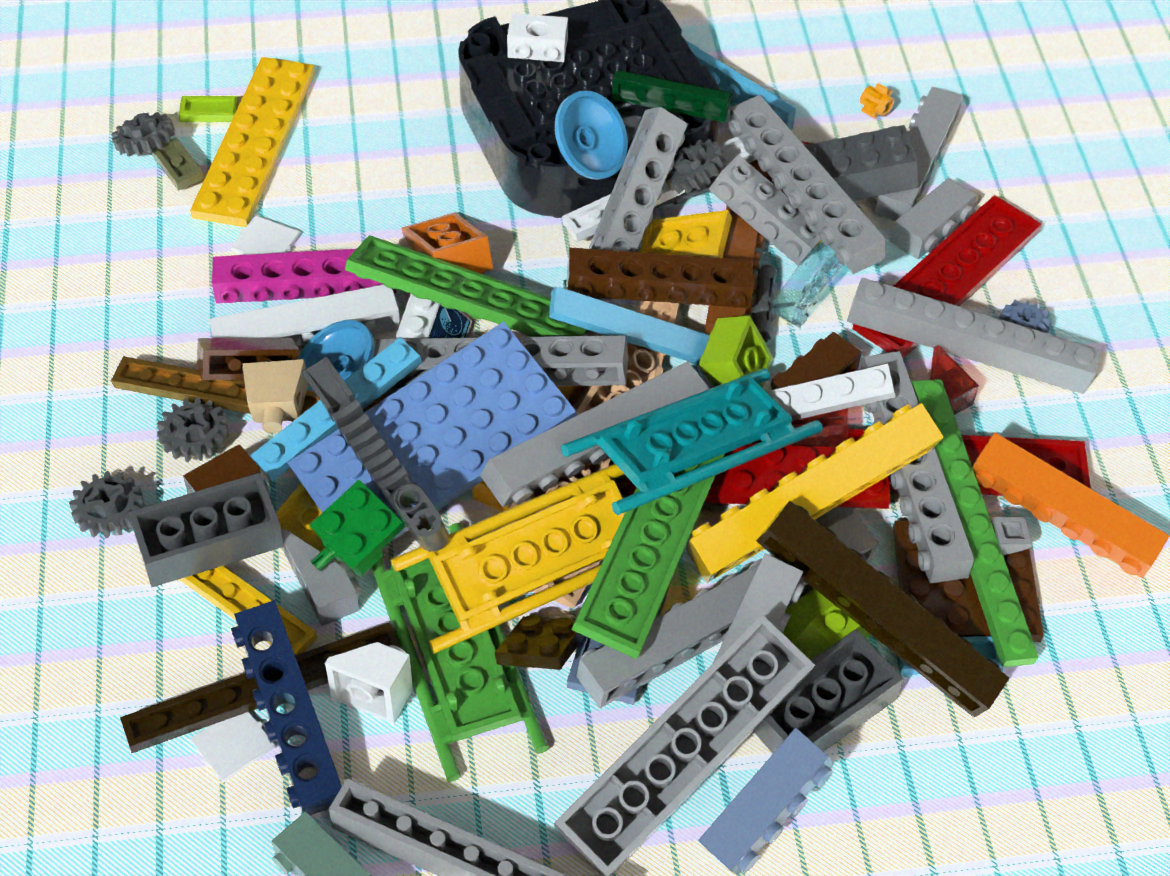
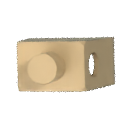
(275, 392)

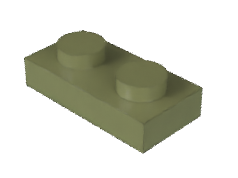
(178, 164)

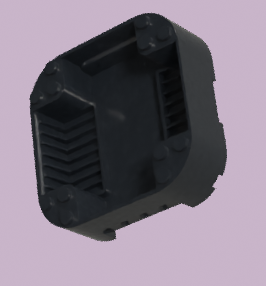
(516, 100)

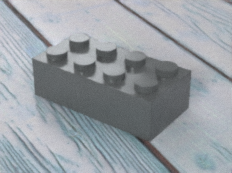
(870, 162)
(206, 529)
(837, 697)

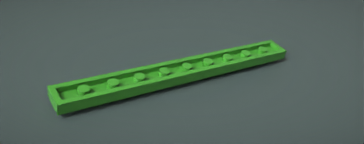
(989, 568)

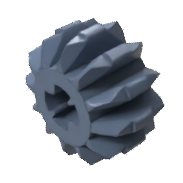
(1026, 315)

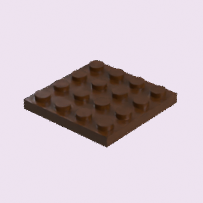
(957, 599)

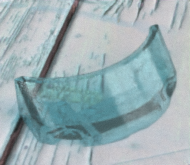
(806, 284)

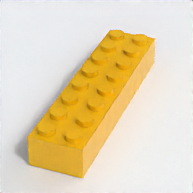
(818, 489)

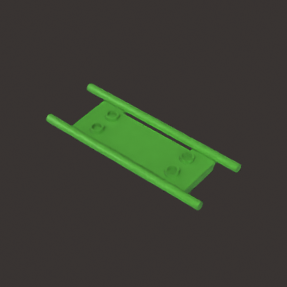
(465, 676)

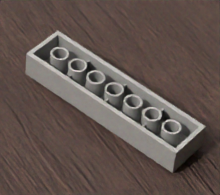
(683, 747)

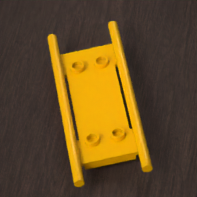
(523, 554)

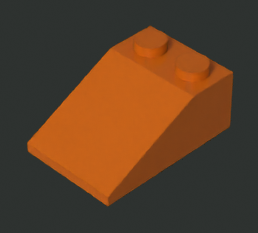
(452, 241)

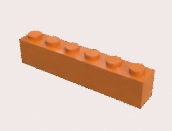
(1069, 506)

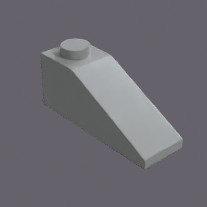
(328, 590)

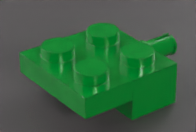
(355, 530)

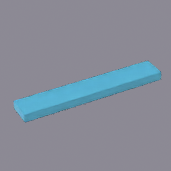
(619, 321)

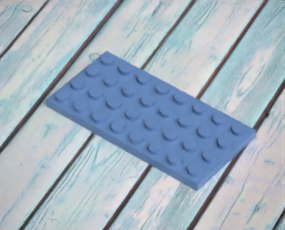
(446, 423)

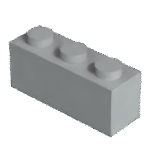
(933, 218)

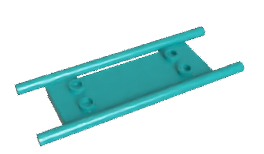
(692, 432)

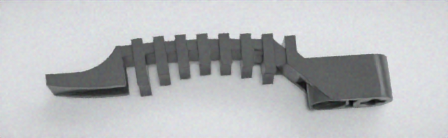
(376, 457)

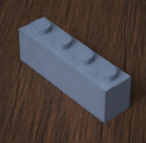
(767, 802)

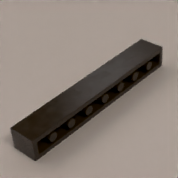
(884, 609)

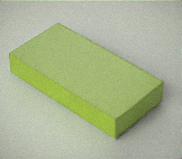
(207, 108)

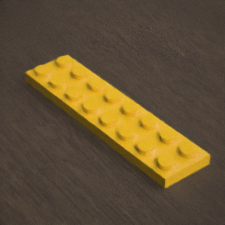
(253, 142)

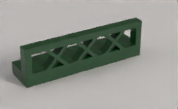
(671, 96)

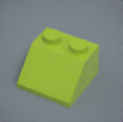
(734, 350)

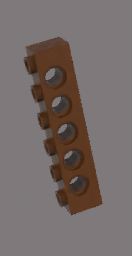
(660, 277)

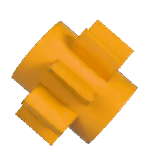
(876, 101)

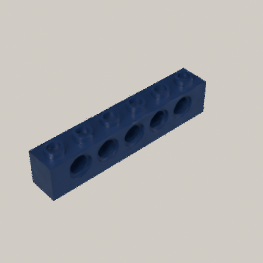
(266, 624)

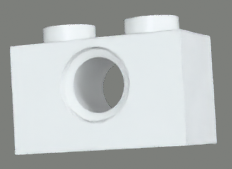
(537, 37)

